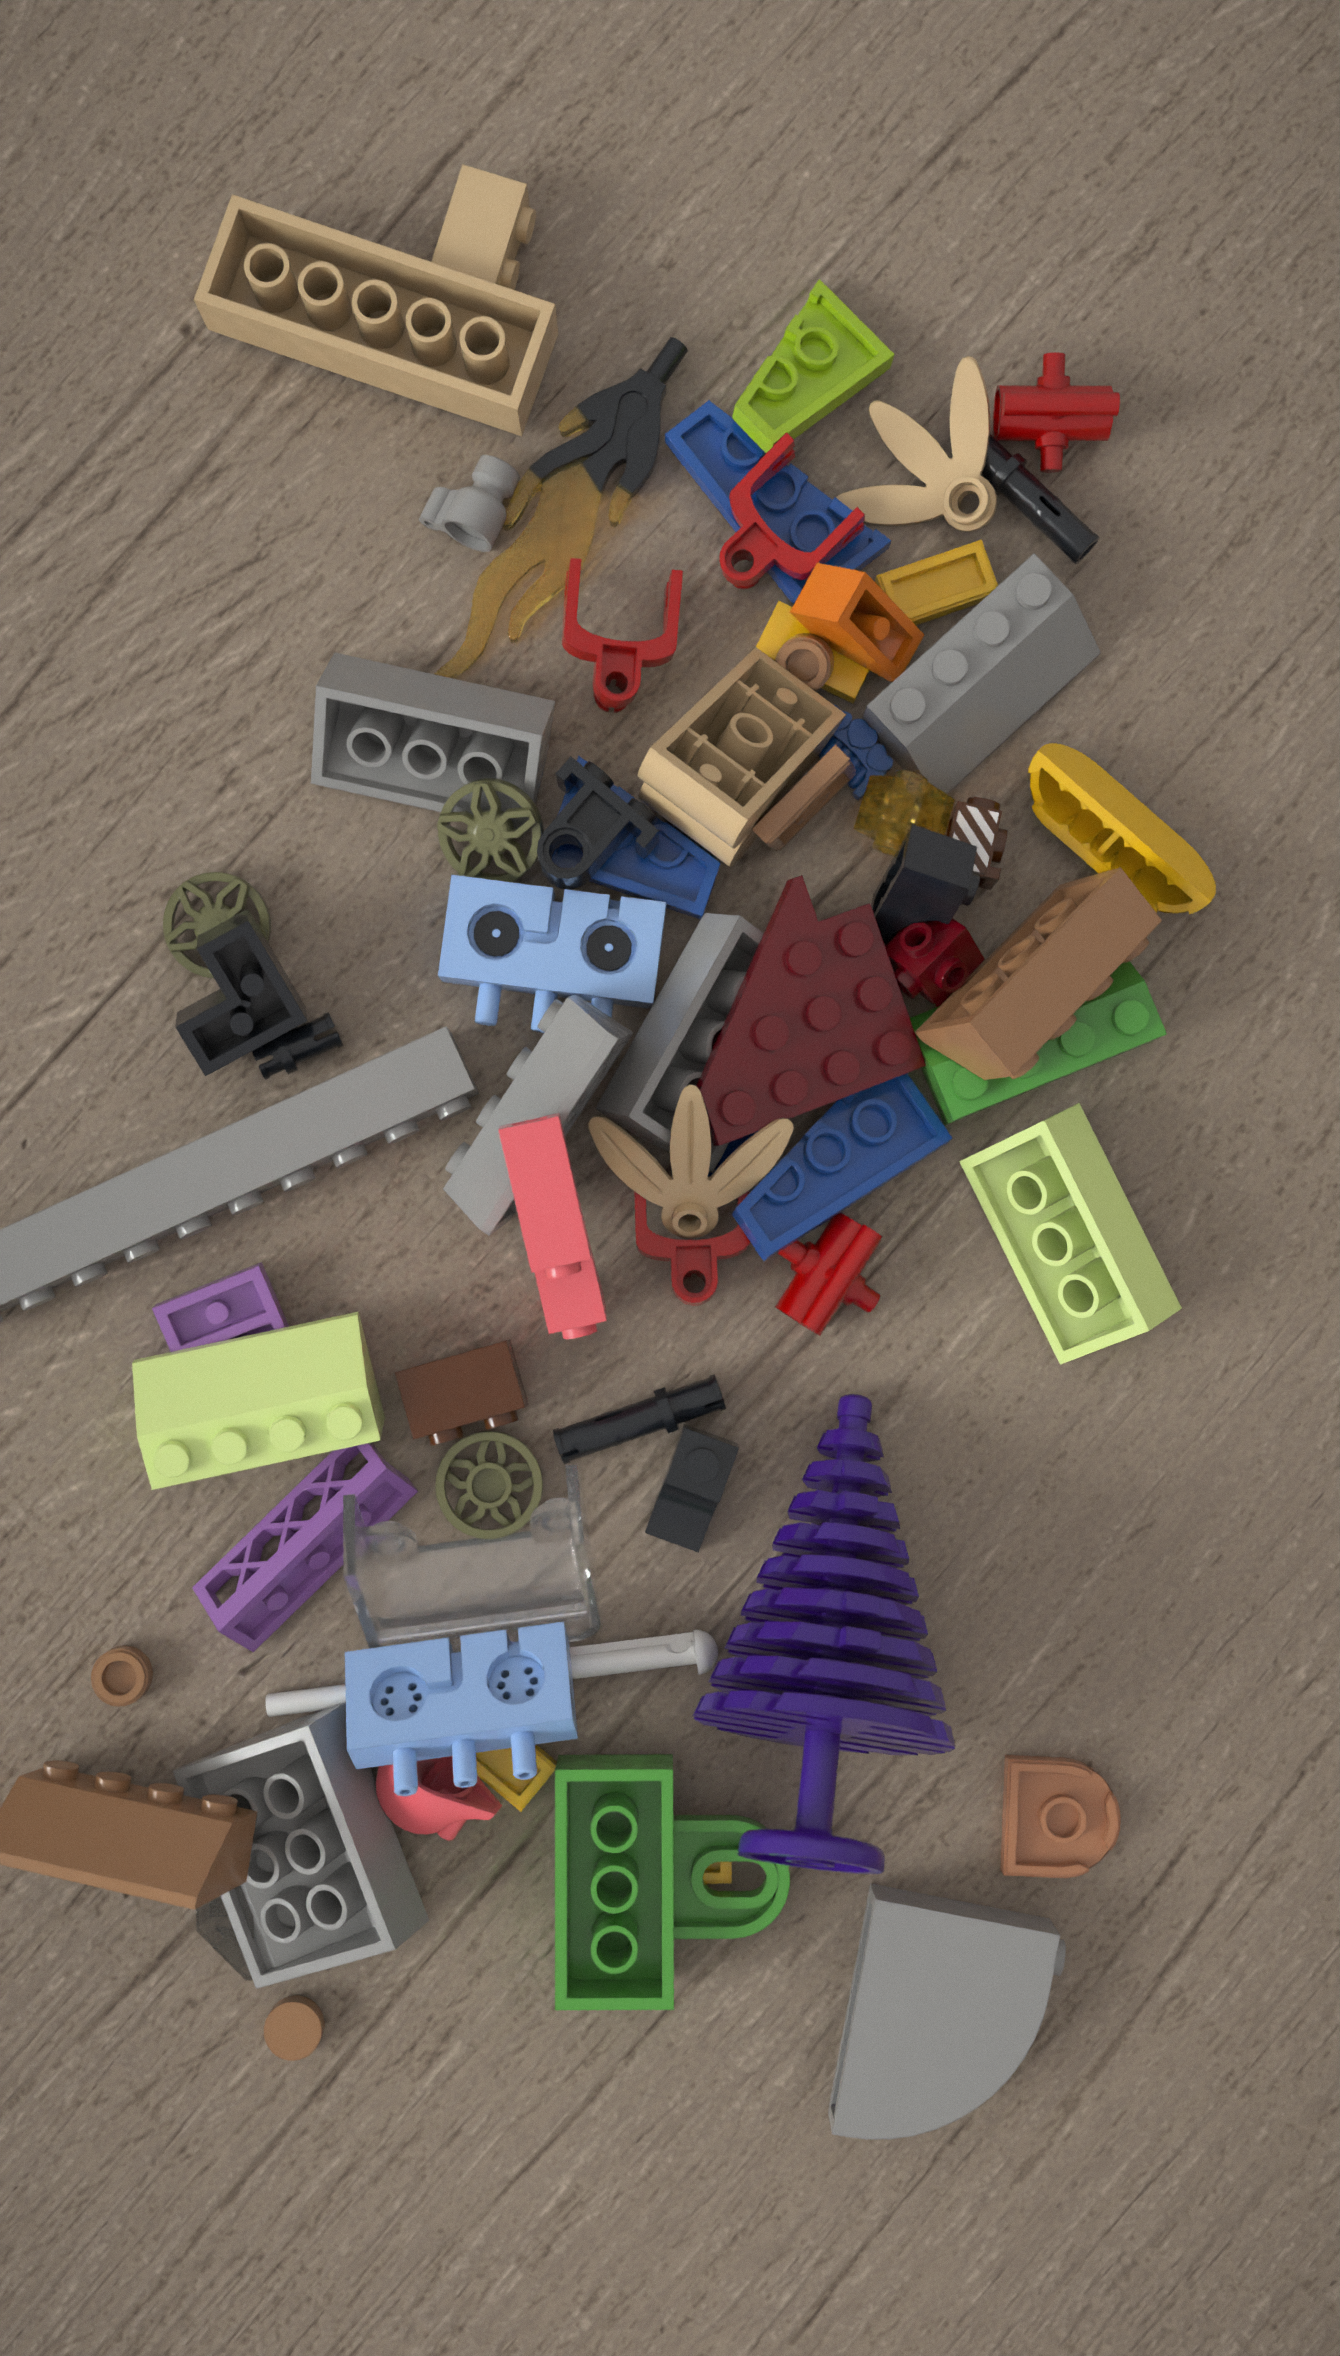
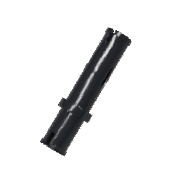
(1037, 502)
(639, 1419)

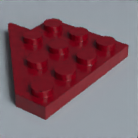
(808, 1020)

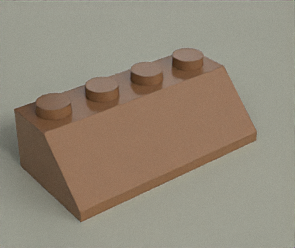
(1042, 976)
(126, 1835)

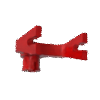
(759, 543)
(619, 658)
(688, 1256)

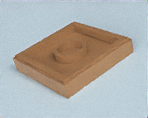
(805, 799)

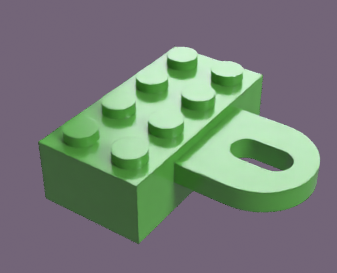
(637, 1883)

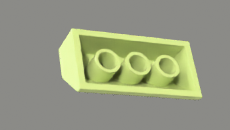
(1071, 1235)
(256, 1400)

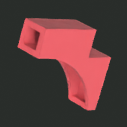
(553, 1225)

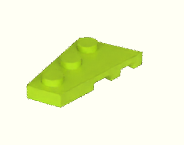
(812, 371)

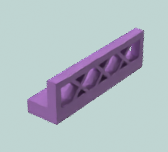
(307, 1549)

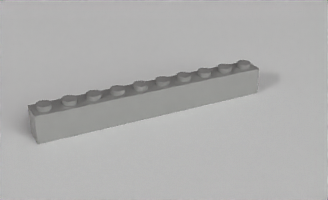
(232, 1168)

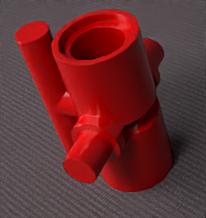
(1054, 412)
(829, 1273)

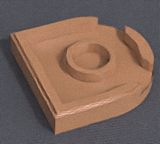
(1055, 1817)

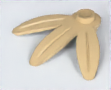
(922, 455)
(689, 1187)

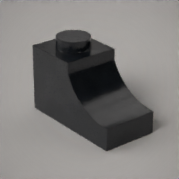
(925, 881)
(692, 1487)

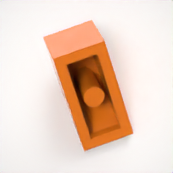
(857, 620)

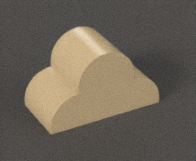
(737, 754)

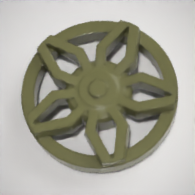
(490, 830)
(209, 915)
(489, 1484)

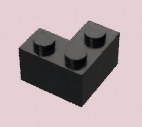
(253, 998)

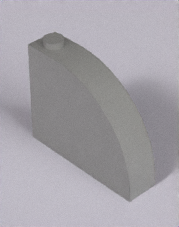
(937, 2011)

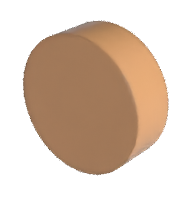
(807, 659)
(121, 1675)
(294, 2028)

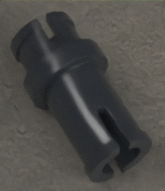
(297, 1046)

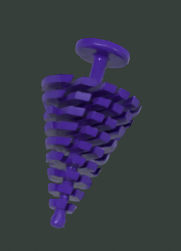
(831, 1648)

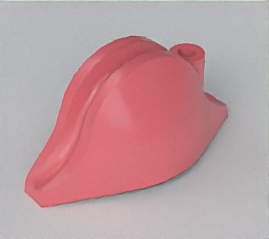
(437, 1803)

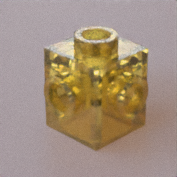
(898, 802)

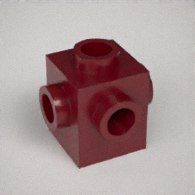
(933, 959)

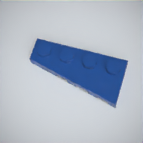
(800, 514)
(841, 1161)

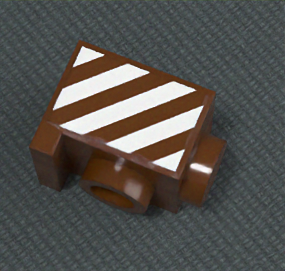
(978, 825)

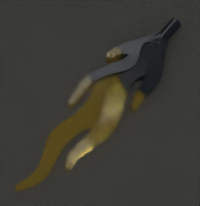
(572, 480)

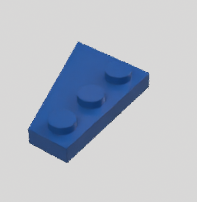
(672, 873)

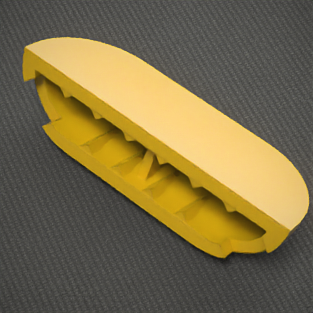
(1116, 830)

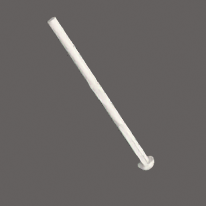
(586, 1661)

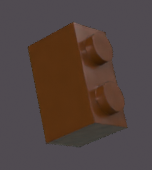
(461, 1391)

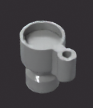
(473, 512)

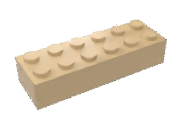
(377, 315)

